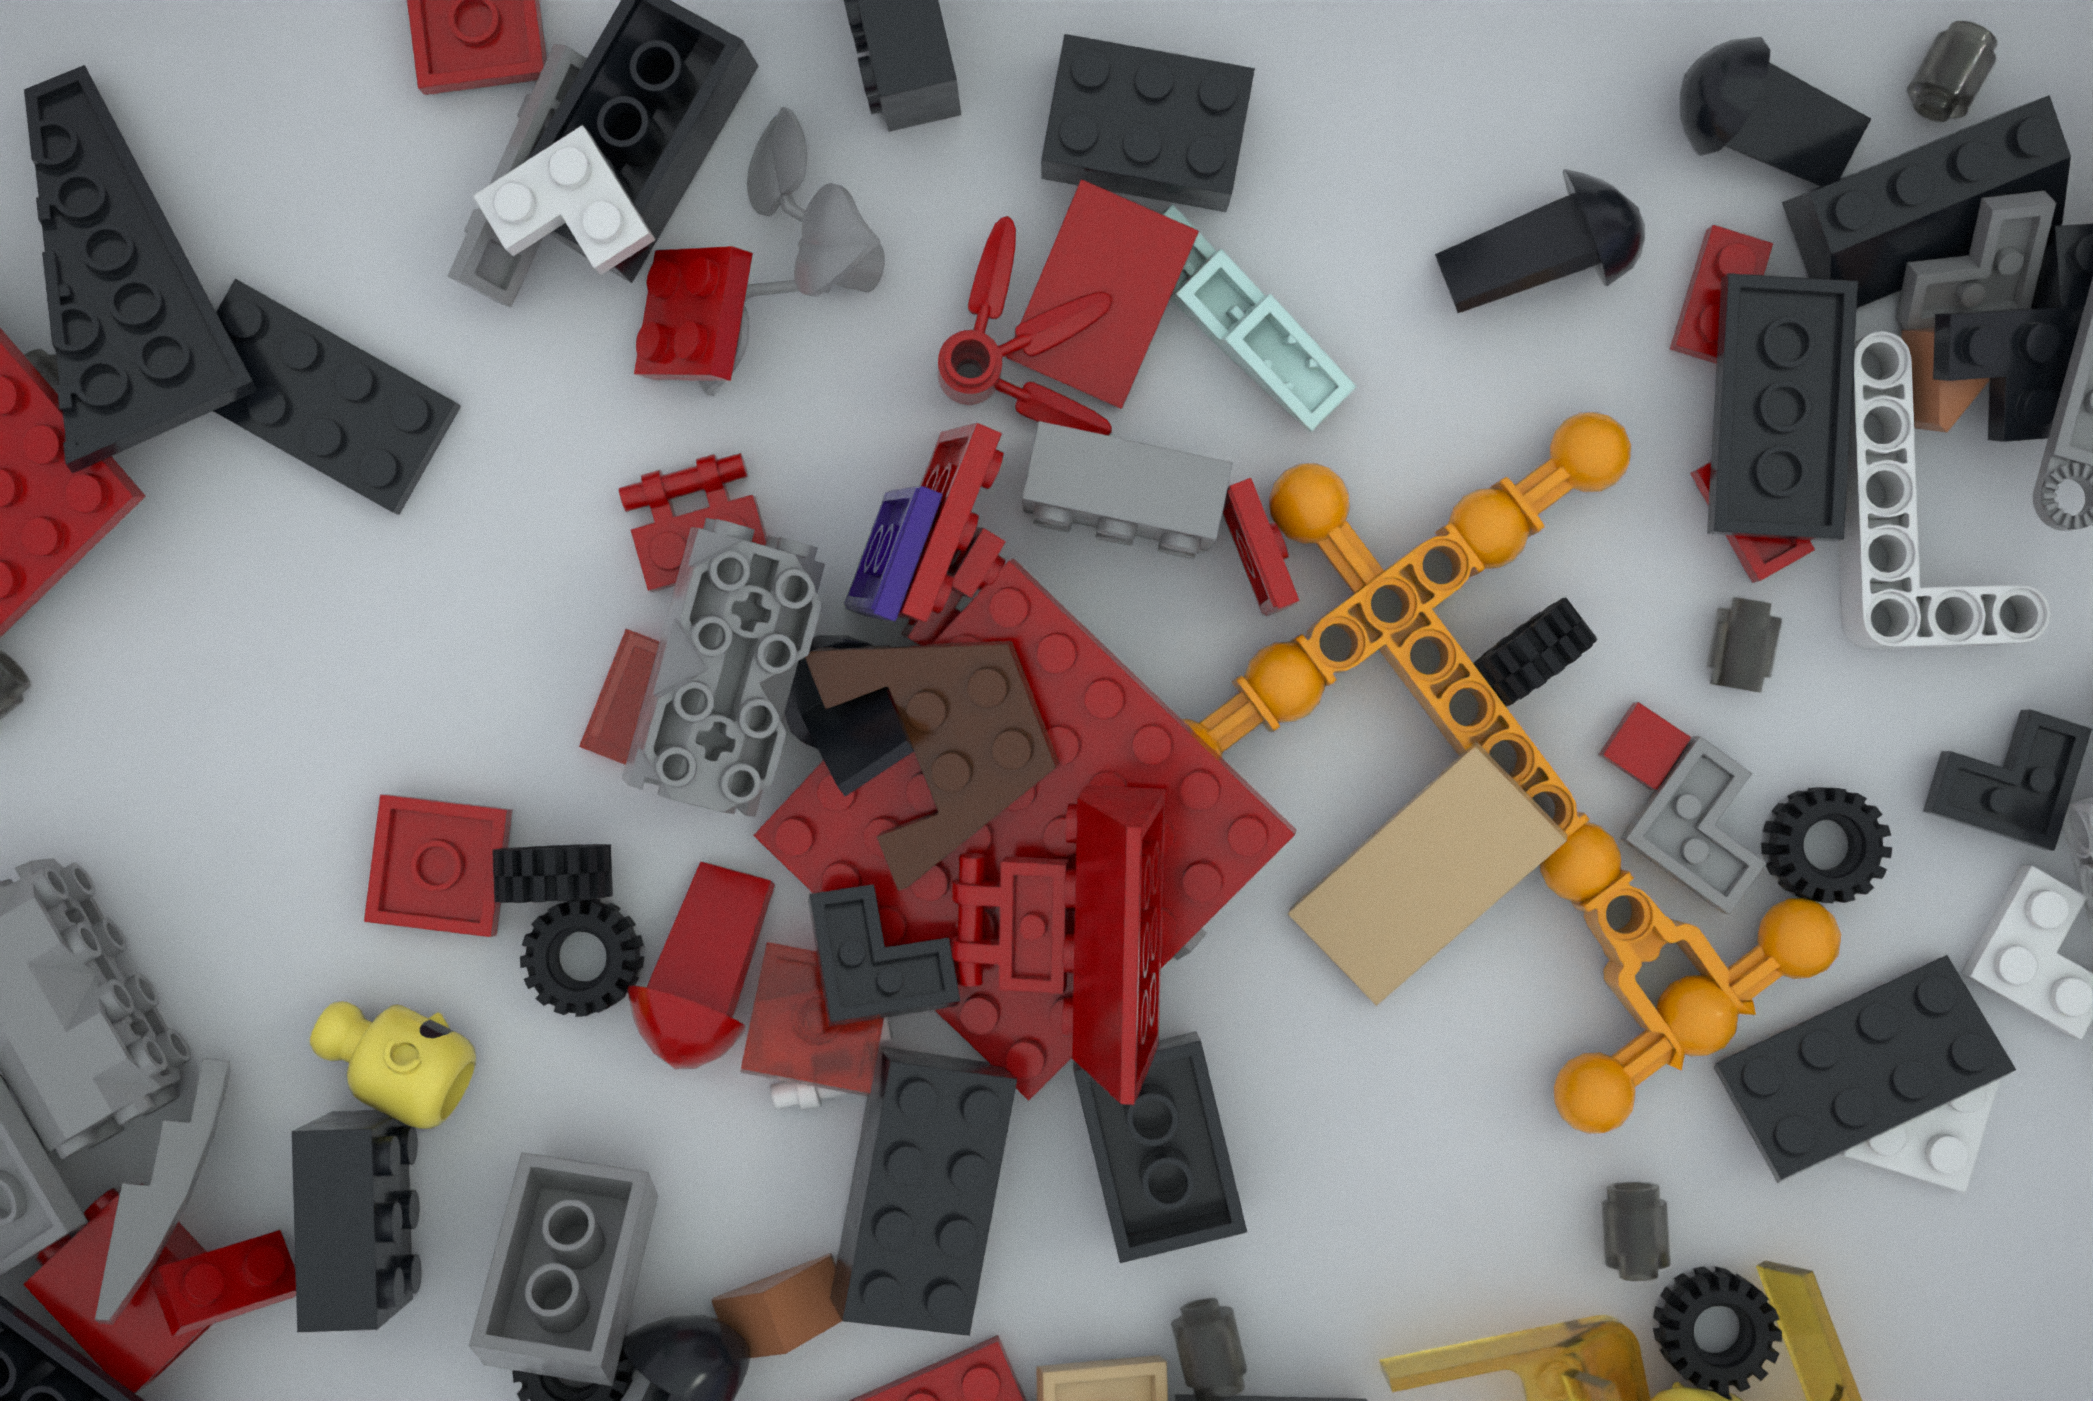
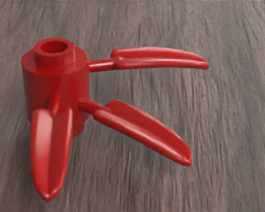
(1032, 335)

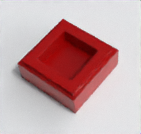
(1644, 746)

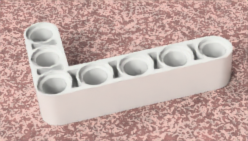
(1896, 527)

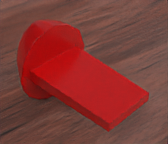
(702, 969)

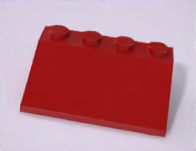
(1115, 934)

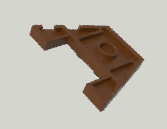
(968, 727)

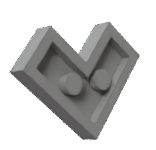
(1995, 274)
(1680, 831)

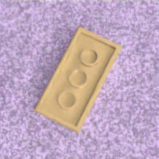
(1427, 873)

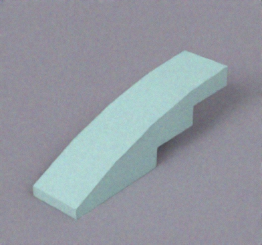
(1258, 333)

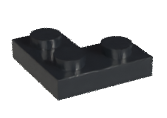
(2020, 356)
(2026, 795)
(862, 975)

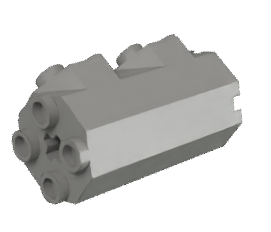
(726, 668)
(74, 1030)

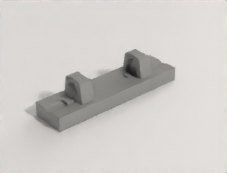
(482, 258)

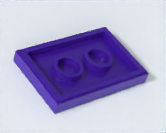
(892, 552)

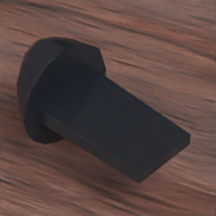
(1766, 113)
(1561, 238)
(852, 737)
(689, 1358)

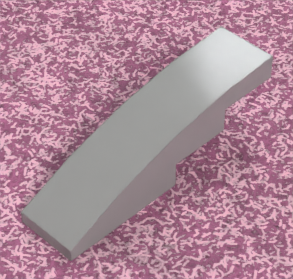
(150, 1213)

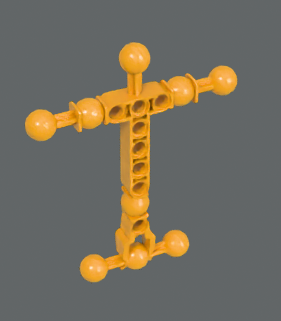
(1488, 532)

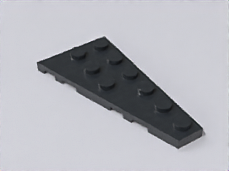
(123, 301)

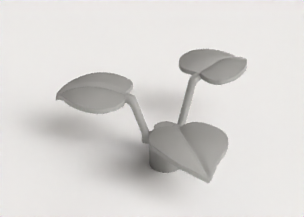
(835, 239)

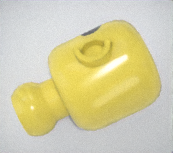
(399, 1061)

